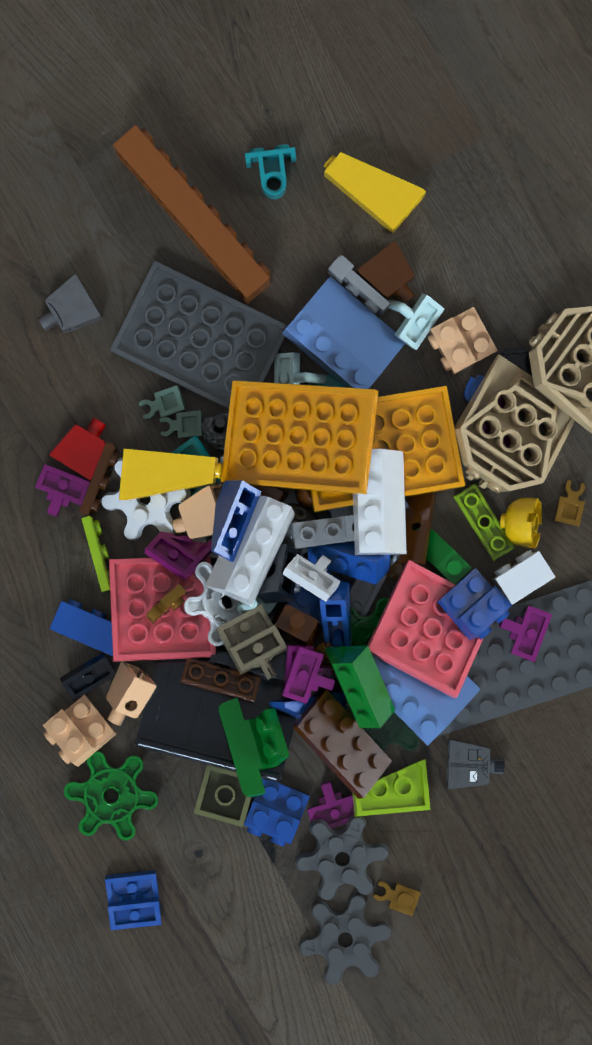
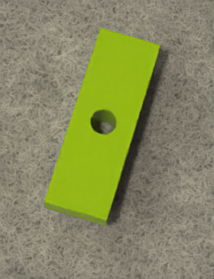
(474, 508)
(98, 551)

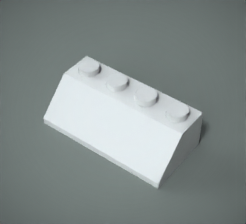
(381, 513)
(256, 552)

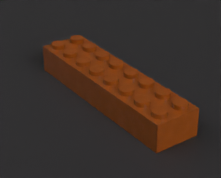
(191, 214)

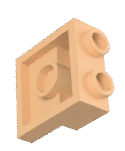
(462, 341)
(78, 731)

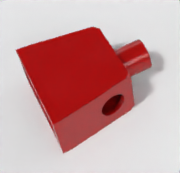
(81, 448)

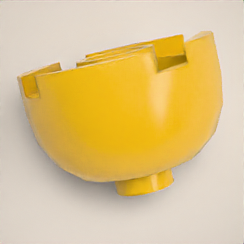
(522, 522)

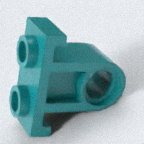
(271, 167)

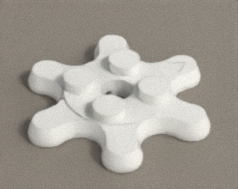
(140, 514)
(210, 605)

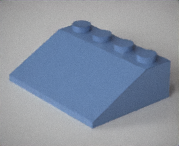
(343, 336)
(419, 704)

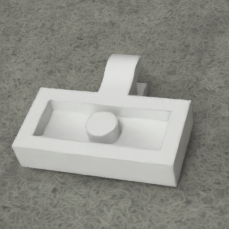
(312, 576)

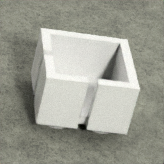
(523, 577)

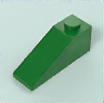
(445, 559)

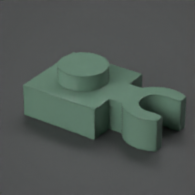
(167, 403)
(187, 424)

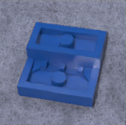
(133, 900)

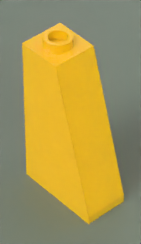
(374, 190)
(160, 473)

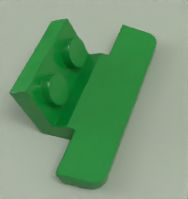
(253, 744)

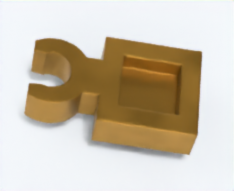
(569, 508)
(172, 600)
(401, 897)

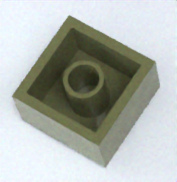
(222, 797)

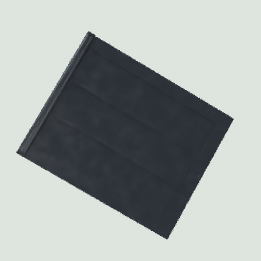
(187, 720)

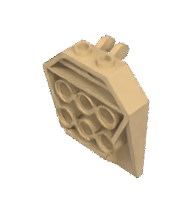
(555, 352)
(485, 454)

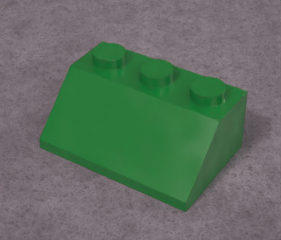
(361, 685)

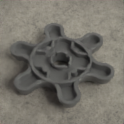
(332, 842)
(350, 921)

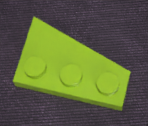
(397, 792)

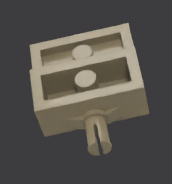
(252, 641)

